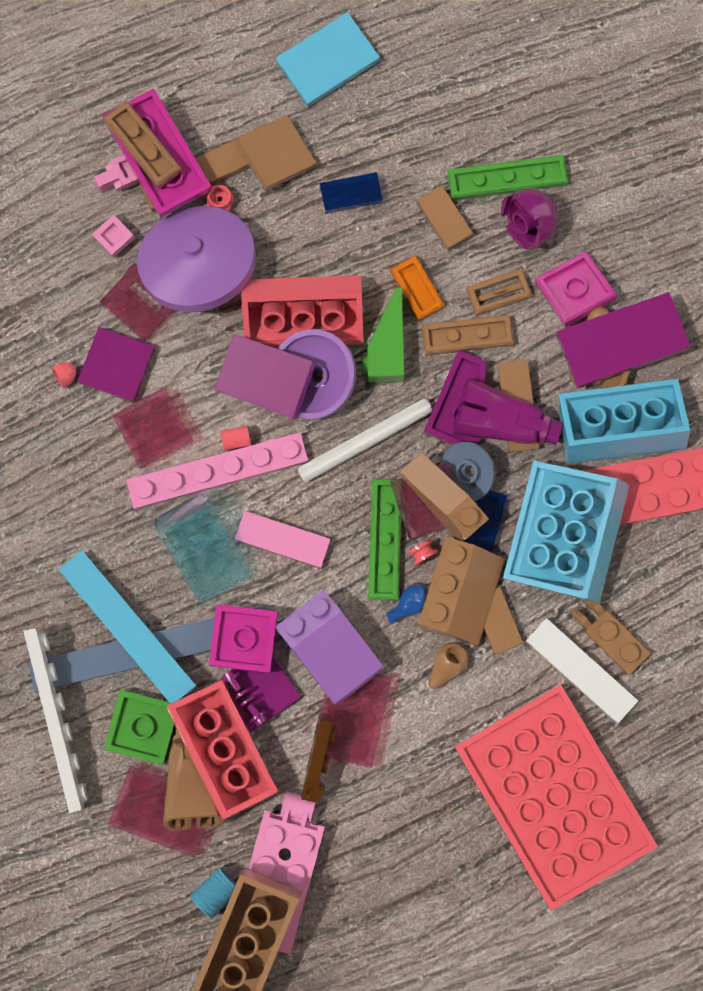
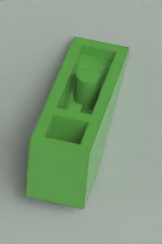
(386, 349)

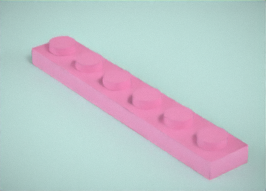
(217, 471)

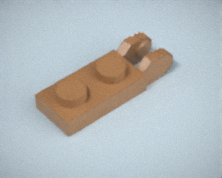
(612, 638)

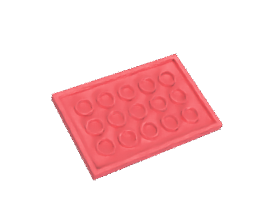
(555, 797)

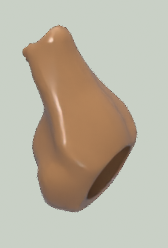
(448, 664)

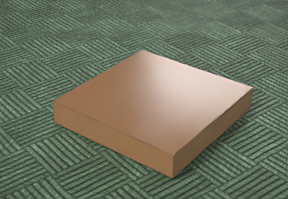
(276, 152)

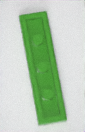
(507, 177)
(384, 543)

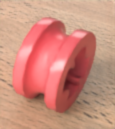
(423, 552)

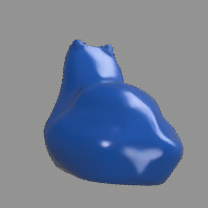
(410, 603)

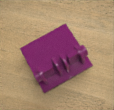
(259, 694)

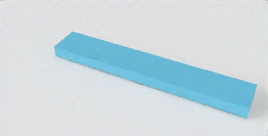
(127, 628)

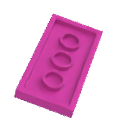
(185, 186)

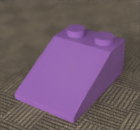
(329, 647)

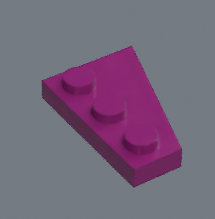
(445, 410)

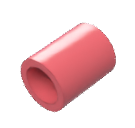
(235, 438)

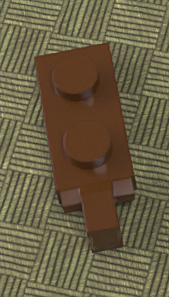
(318, 760)

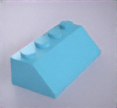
(623, 421)

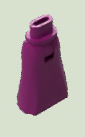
(495, 415)

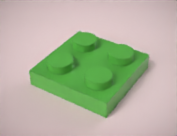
(140, 728)

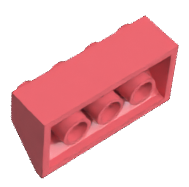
(285, 306)
(222, 750)

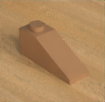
(443, 497)

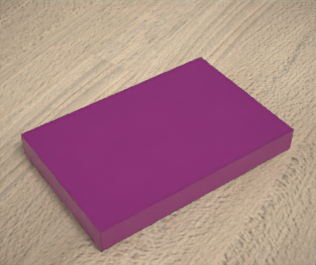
(265, 376)

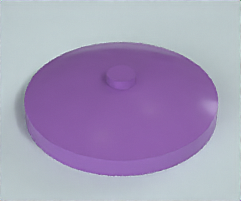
(196, 259)

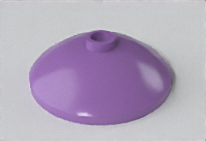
(335, 363)

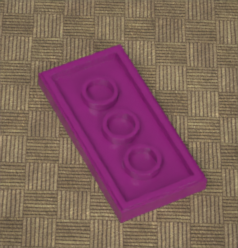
(623, 340)

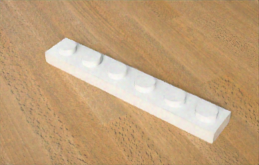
(59, 732)

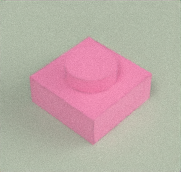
(113, 236)

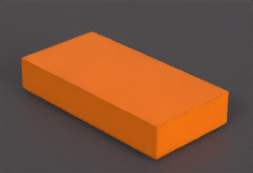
(417, 288)

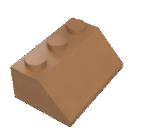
(461, 591)

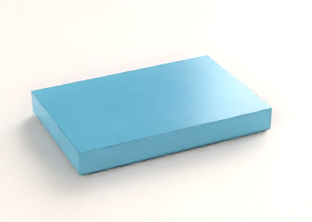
(327, 59)

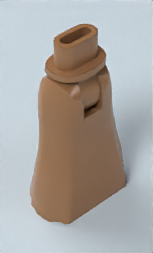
(187, 793)

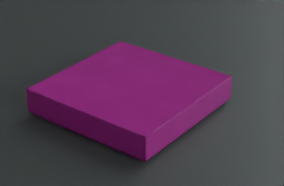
(116, 364)

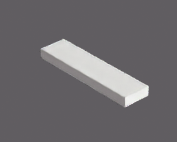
(581, 671)

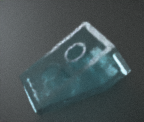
(202, 547)

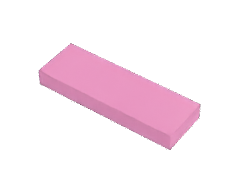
(282, 539)

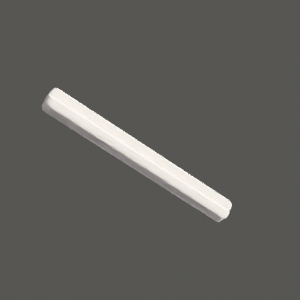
(365, 440)

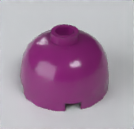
(530, 217)

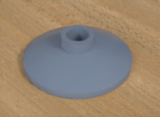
(467, 454)

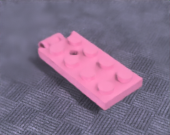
(303, 839)

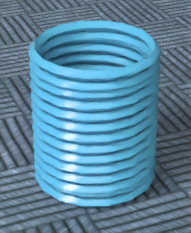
(214, 893)

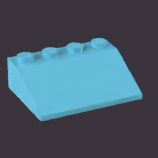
(566, 531)

